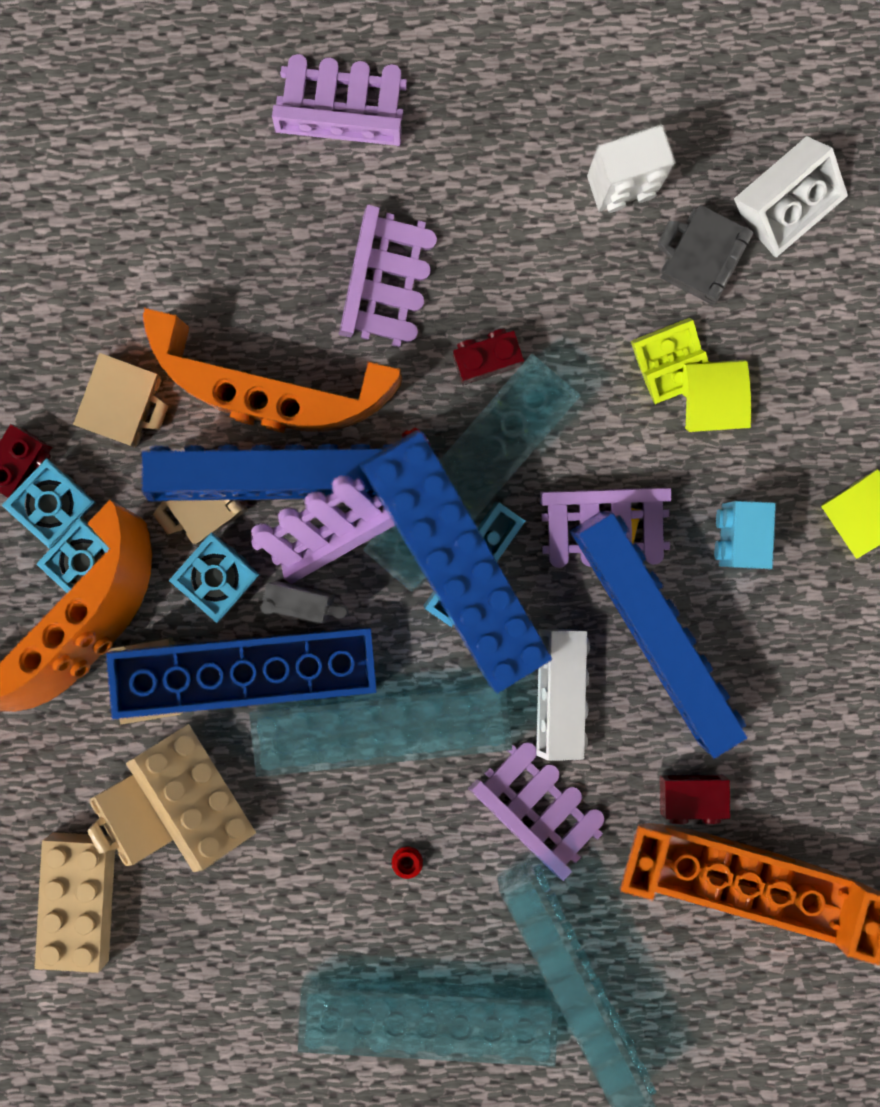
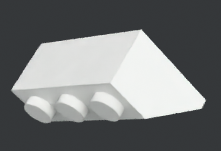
(792, 195)

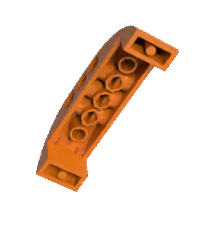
(212, 384)
(85, 619)
(755, 886)

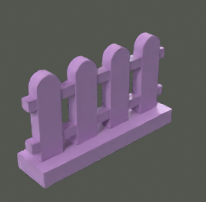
(335, 119)
(390, 263)
(589, 500)
(337, 537)
(545, 824)

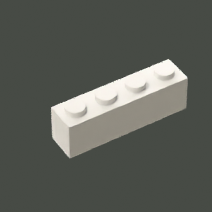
(563, 695)

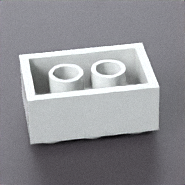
(630, 169)

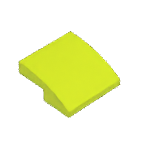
(663, 357)
(717, 395)
(857, 514)

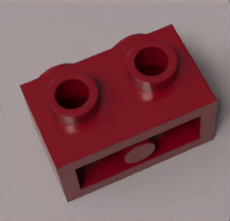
(487, 357)
(19, 457)
(695, 798)

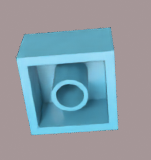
(745, 534)

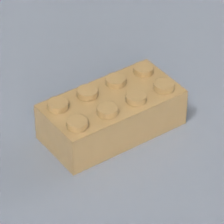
(191, 798)
(74, 904)

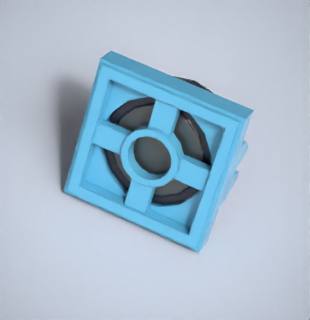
(50, 504)
(76, 555)
(214, 577)

